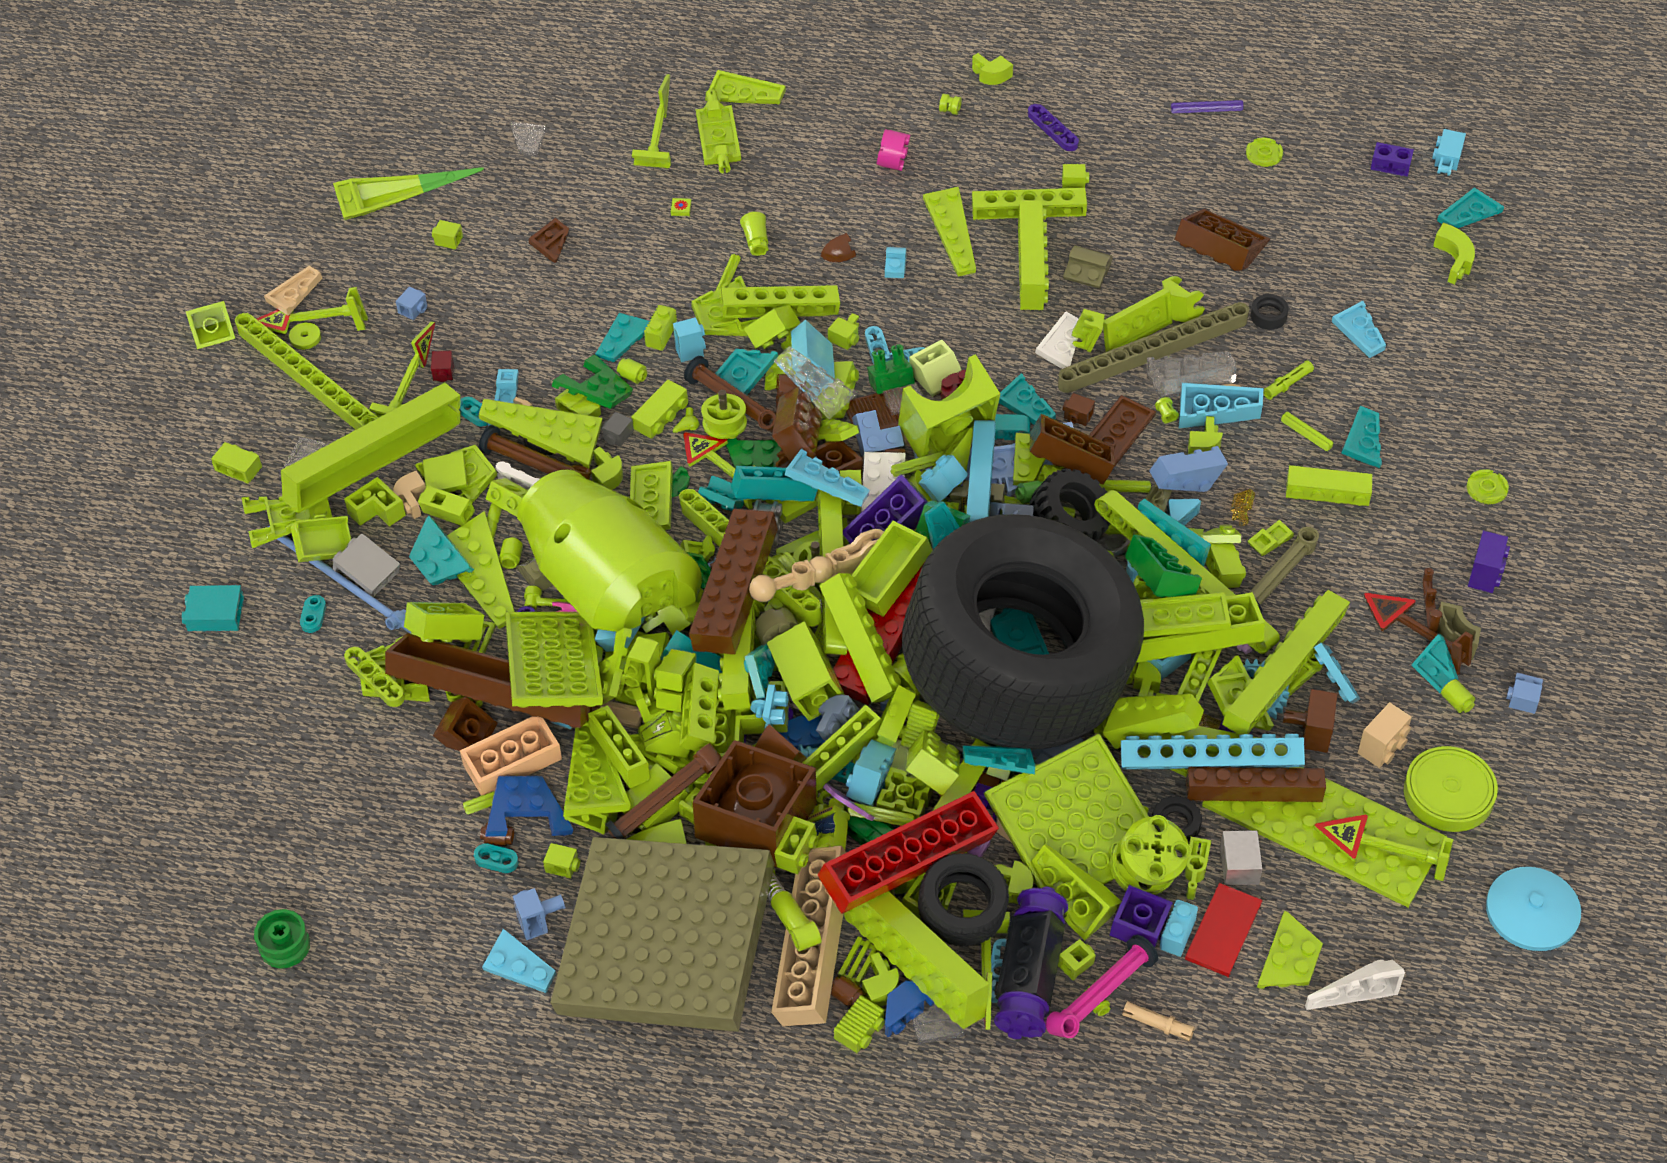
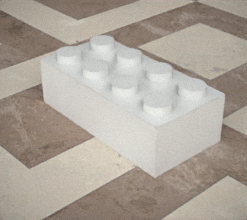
(877, 473)

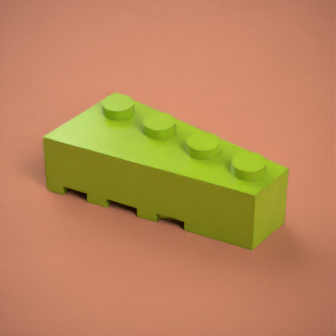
(639, 670)
(1152, 717)

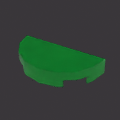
(680, 481)

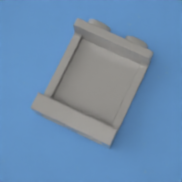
(366, 564)

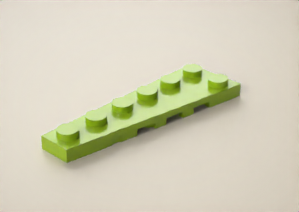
(950, 221)

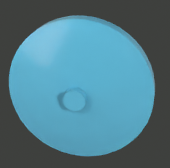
(1533, 908)

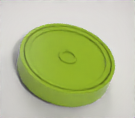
(1450, 789)

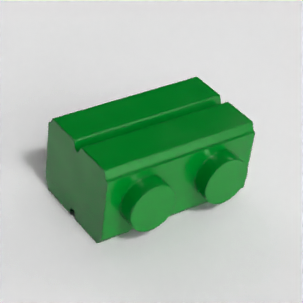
(864, 830)

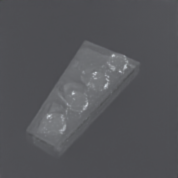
(824, 390)

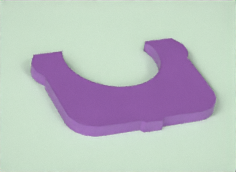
(847, 801)

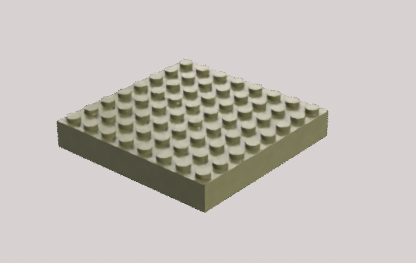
(664, 934)

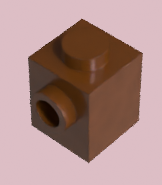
(1078, 409)

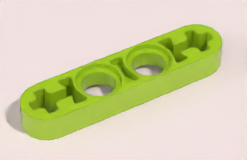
(376, 675)

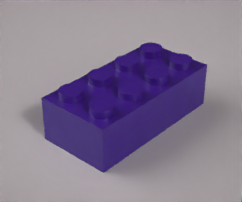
(897, 503)

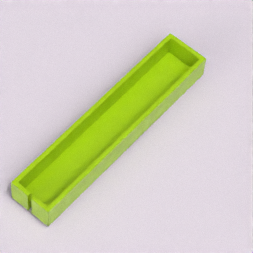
(370, 448)

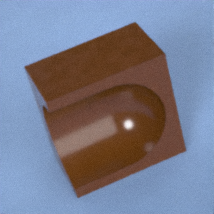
(753, 799)

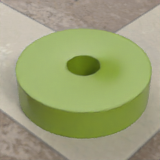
(307, 342)

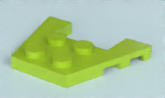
(709, 314)
(478, 471)
(280, 517)
(609, 668)
(411, 691)

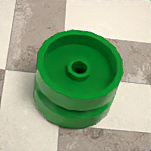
(282, 938)

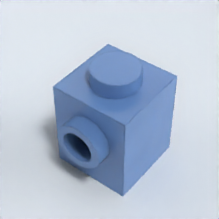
(411, 303)

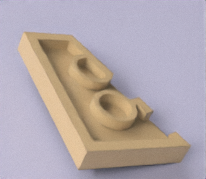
(294, 290)

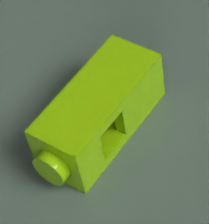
(446, 505)

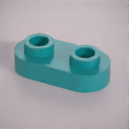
(473, 413)
(313, 612)
(498, 856)

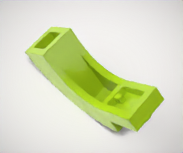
(1459, 246)

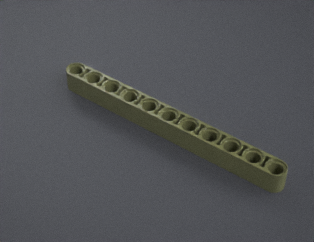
(1155, 345)

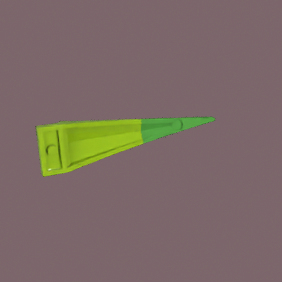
(368, 195)

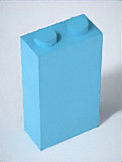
(813, 346)

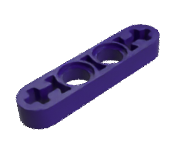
(1056, 126)

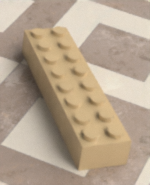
(807, 975)

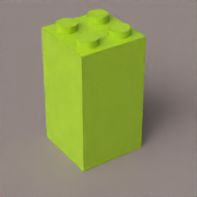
(804, 669)

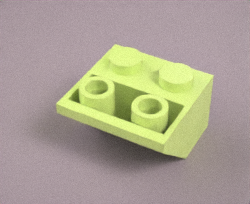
(934, 365)

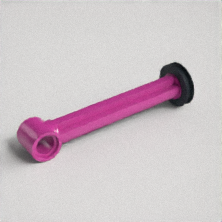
(1067, 1021)

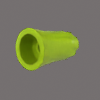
(755, 232)

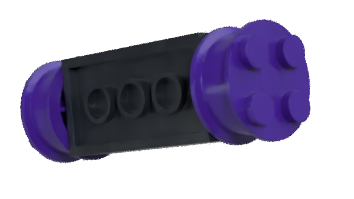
(1030, 963)

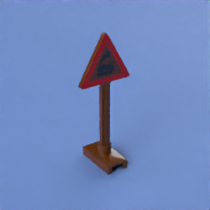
(1391, 609)

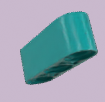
(1008, 425)

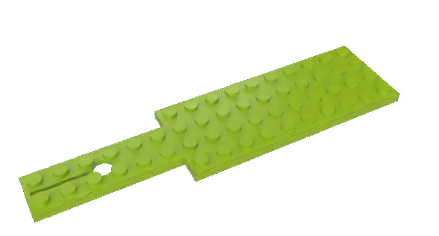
(1293, 825)

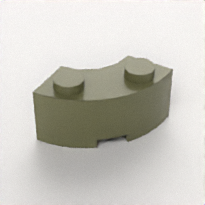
(1454, 624)

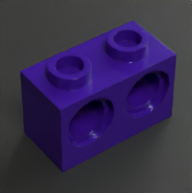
(1392, 159)

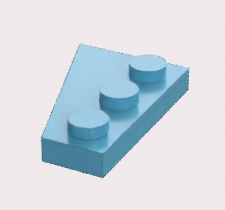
(1360, 329)
(1346, 690)

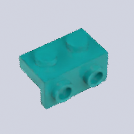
(721, 492)

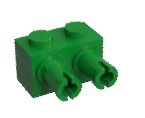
(892, 373)

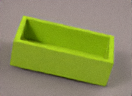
(890, 566)

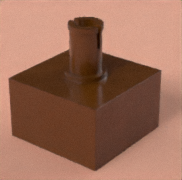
(1316, 720)

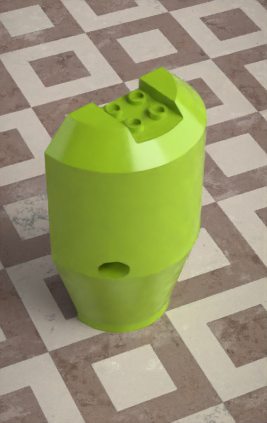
(605, 552)

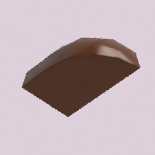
(838, 249)

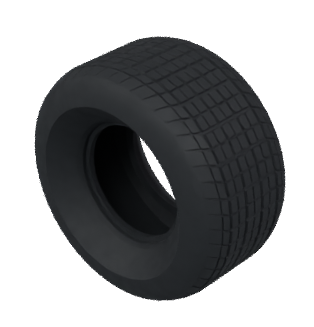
(1006, 692)

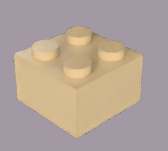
(1385, 735)

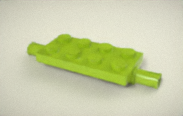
(718, 133)

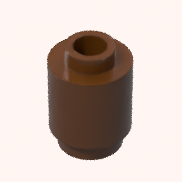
(498, 840)
(846, 991)

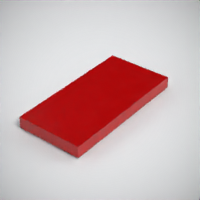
(1223, 930)

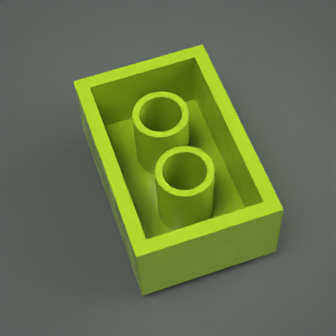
(443, 621)
(933, 761)

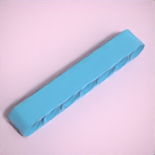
(981, 469)

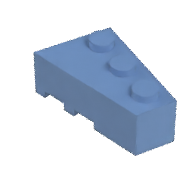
(1189, 471)

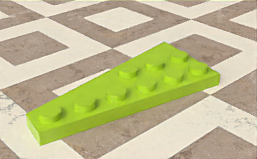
(592, 779)

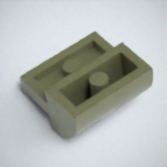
(1087, 266)

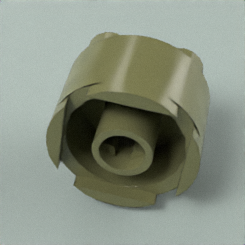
(774, 623)

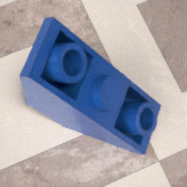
(905, 1004)

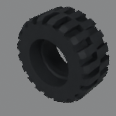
(1077, 490)

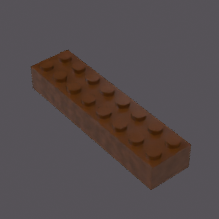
(727, 594)

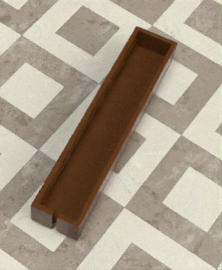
(468, 675)

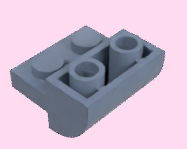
(835, 714)

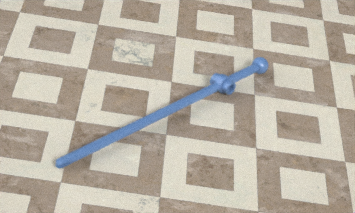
(394, 619)

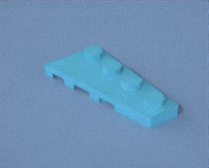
(828, 480)

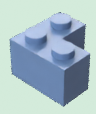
(872, 438)

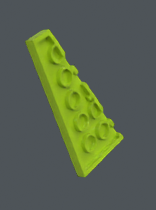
(552, 430)
(487, 579)

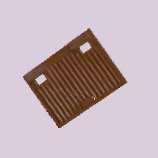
(871, 403)

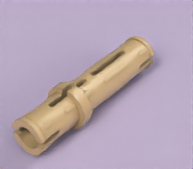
(1151, 1018)

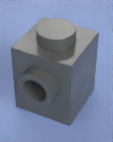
(617, 429)

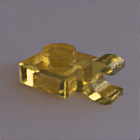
(1241, 504)

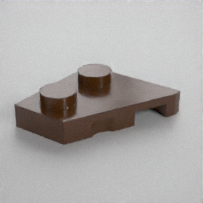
(550, 239)

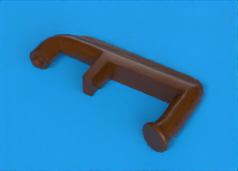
(1432, 615)

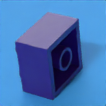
(1489, 562)
(1140, 915)

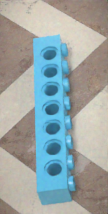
(1293, 758)

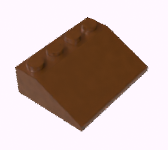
(1220, 239)

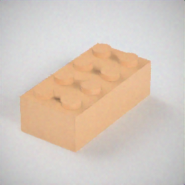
(511, 752)

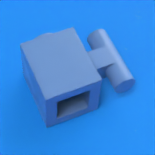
(1525, 693)

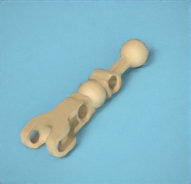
(817, 569)

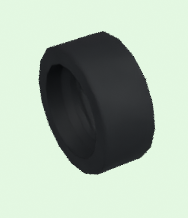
(1266, 322)

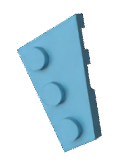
(518, 963)

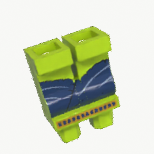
(830, 824)

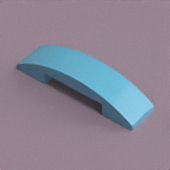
(506, 385)

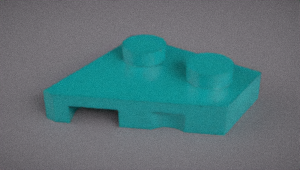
(1436, 664)

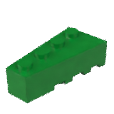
(1161, 569)

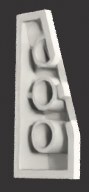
(1367, 983)

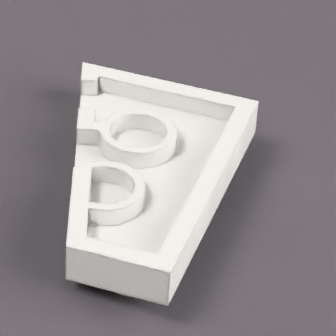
(1057, 344)

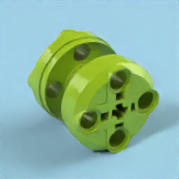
(1150, 855)

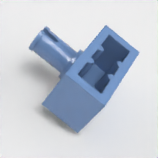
(532, 912)

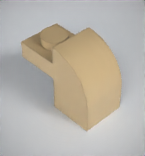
(409, 489)

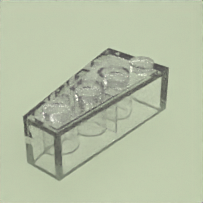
(1209, 369)

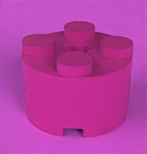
(893, 149)

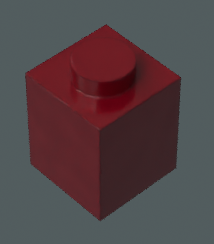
(442, 365)

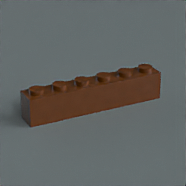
(1255, 784)

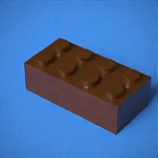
(797, 424)
(1071, 448)

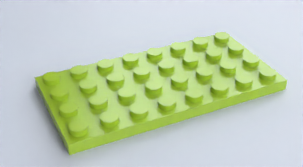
(552, 660)

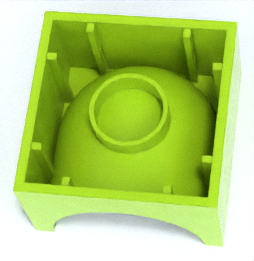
(934, 424)

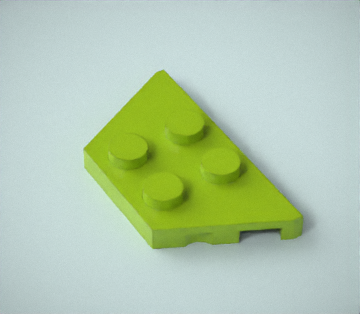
(1227, 684)
(1291, 955)

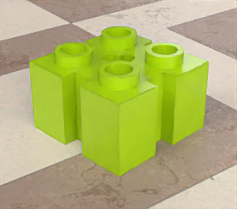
(904, 793)

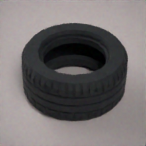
(971, 870)

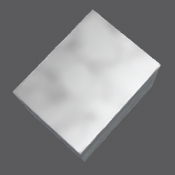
(1241, 858)

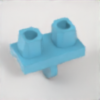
(768, 707)

